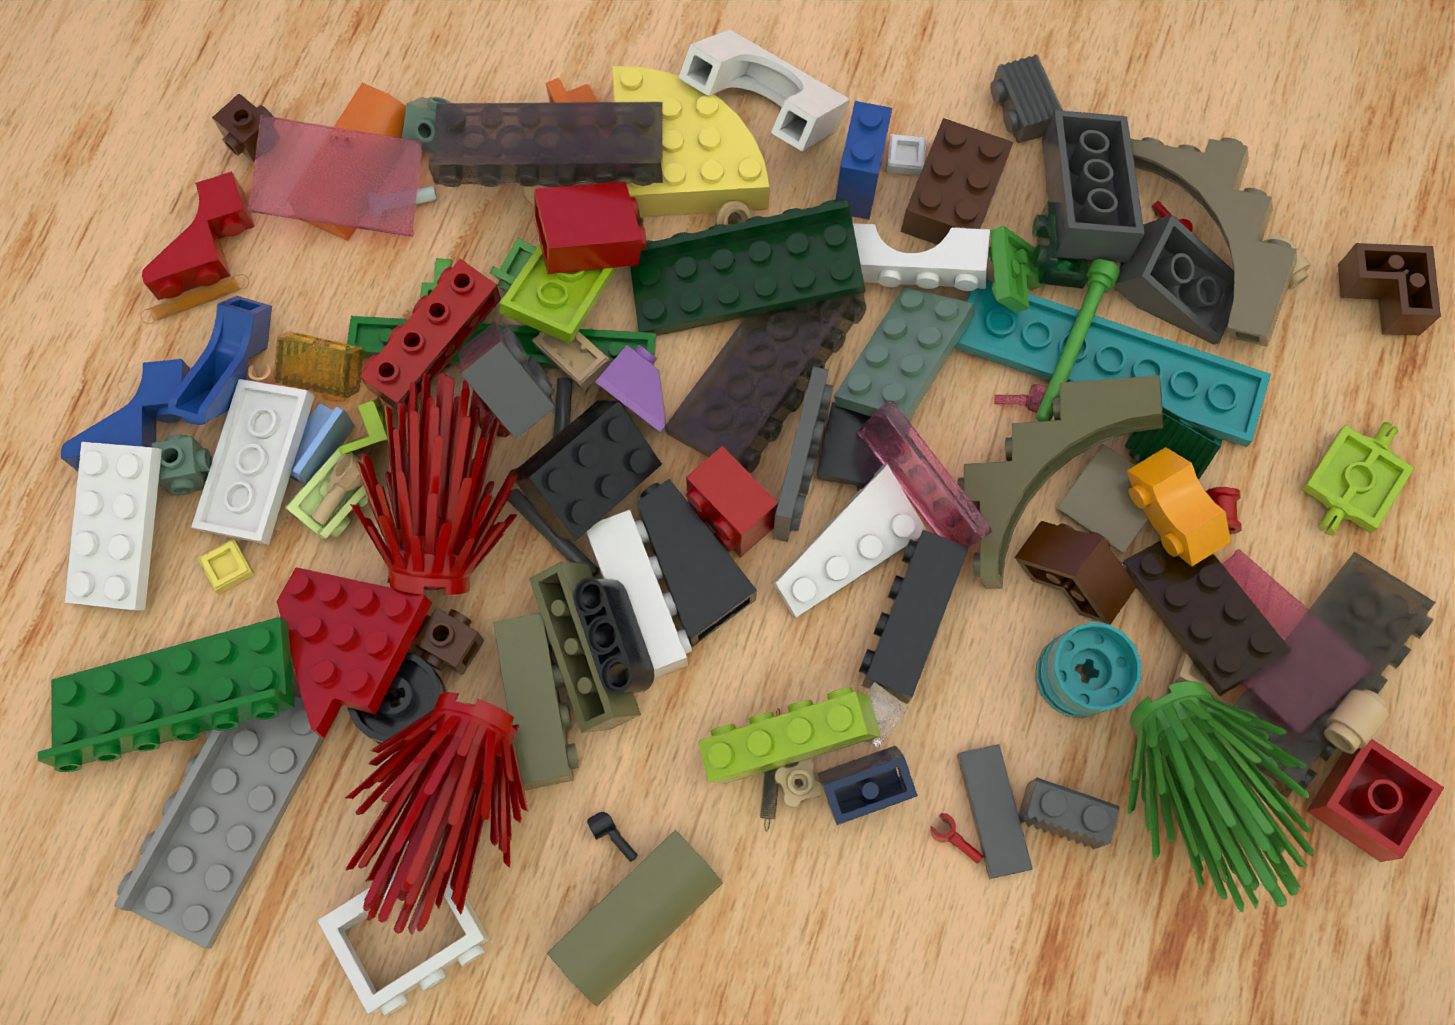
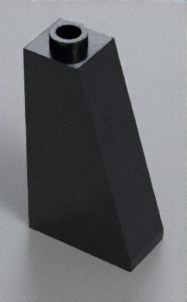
(695, 566)

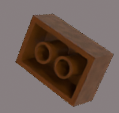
(956, 182)

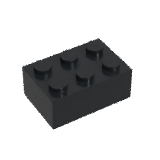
(586, 469)

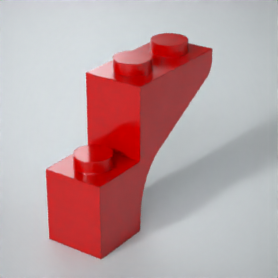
(196, 253)

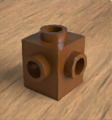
(240, 125)
(448, 640)

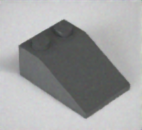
(1179, 280)

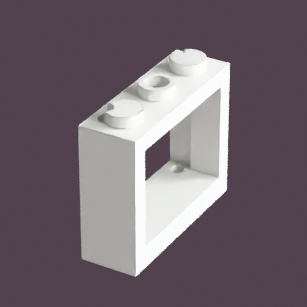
(425, 975)

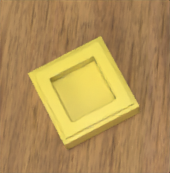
(226, 566)

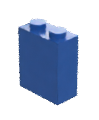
(863, 157)

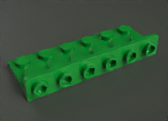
(170, 695)

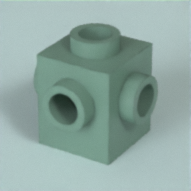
(420, 121)
(183, 464)

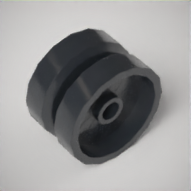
(420, 689)

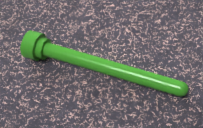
(1101, 277)

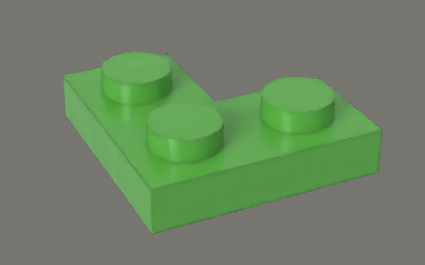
(1012, 269)

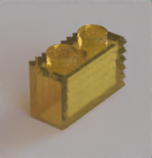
(318, 365)

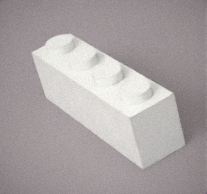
(622, 557)

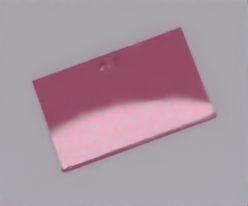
(335, 180)
(1320, 661)

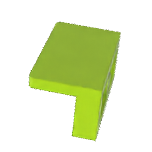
(375, 422)

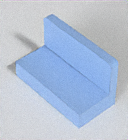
(322, 435)

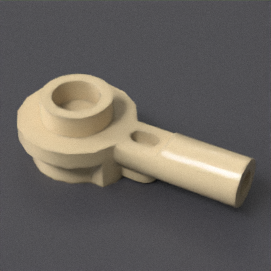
(343, 478)

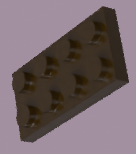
(1208, 616)

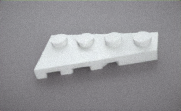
(859, 538)

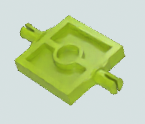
(1358, 478)

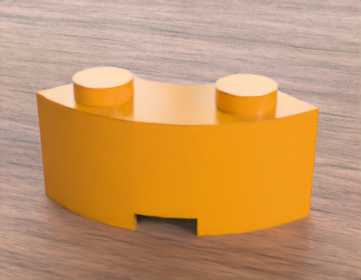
(1178, 506)

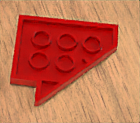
(346, 640)

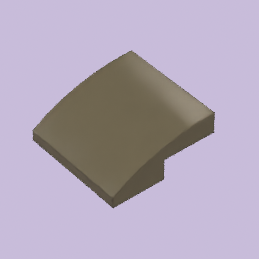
(1103, 500)

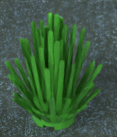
(1199, 761)

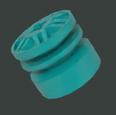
(1106, 659)

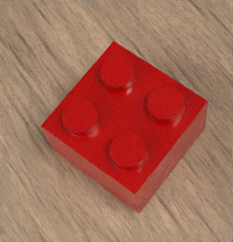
(731, 502)
(1375, 801)

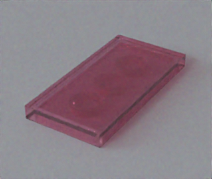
(923, 477)

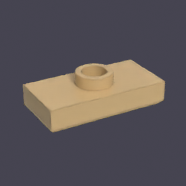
(578, 360)

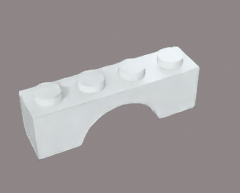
(955, 262)

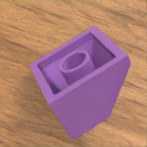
(636, 384)

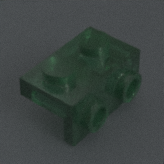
(1054, 269)

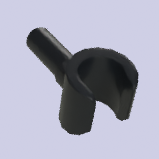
(603, 824)

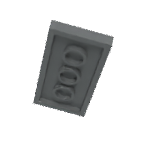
(802, 456)

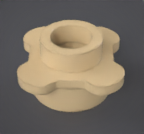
(791, 792)

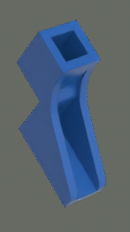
(209, 386)
(137, 420)

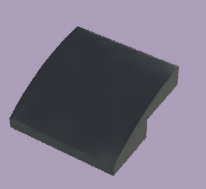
(844, 453)

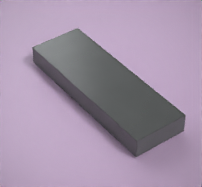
(994, 811)

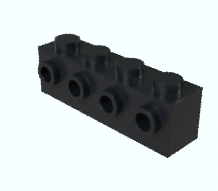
(915, 615)

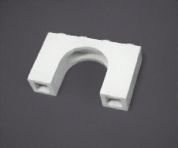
(731, 61)

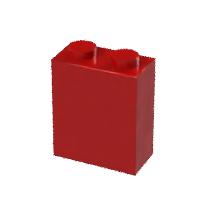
(588, 227)

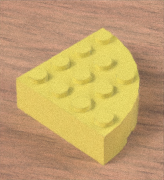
(705, 148)

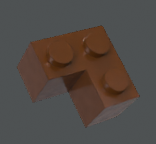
(1399, 278)
(1079, 567)

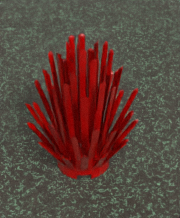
(435, 492)
(457, 767)

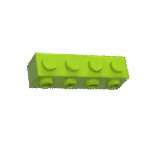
(790, 737)

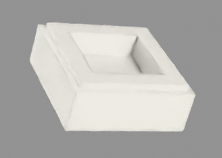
(906, 154)

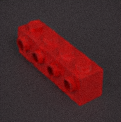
(431, 334)

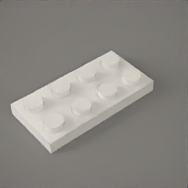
(253, 461)
(113, 526)

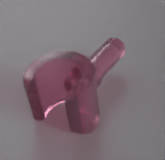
(1031, 401)

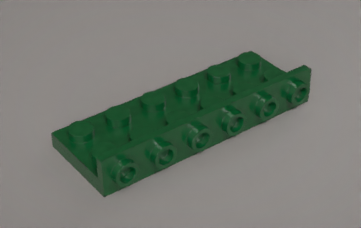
(747, 268)

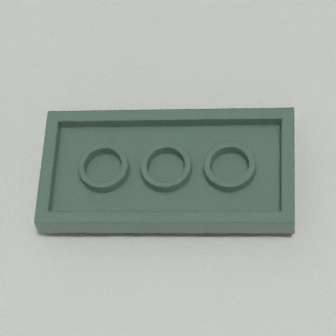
(905, 353)

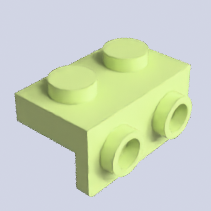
(312, 494)

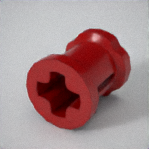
(1227, 499)

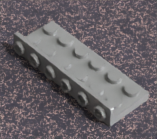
(219, 824)

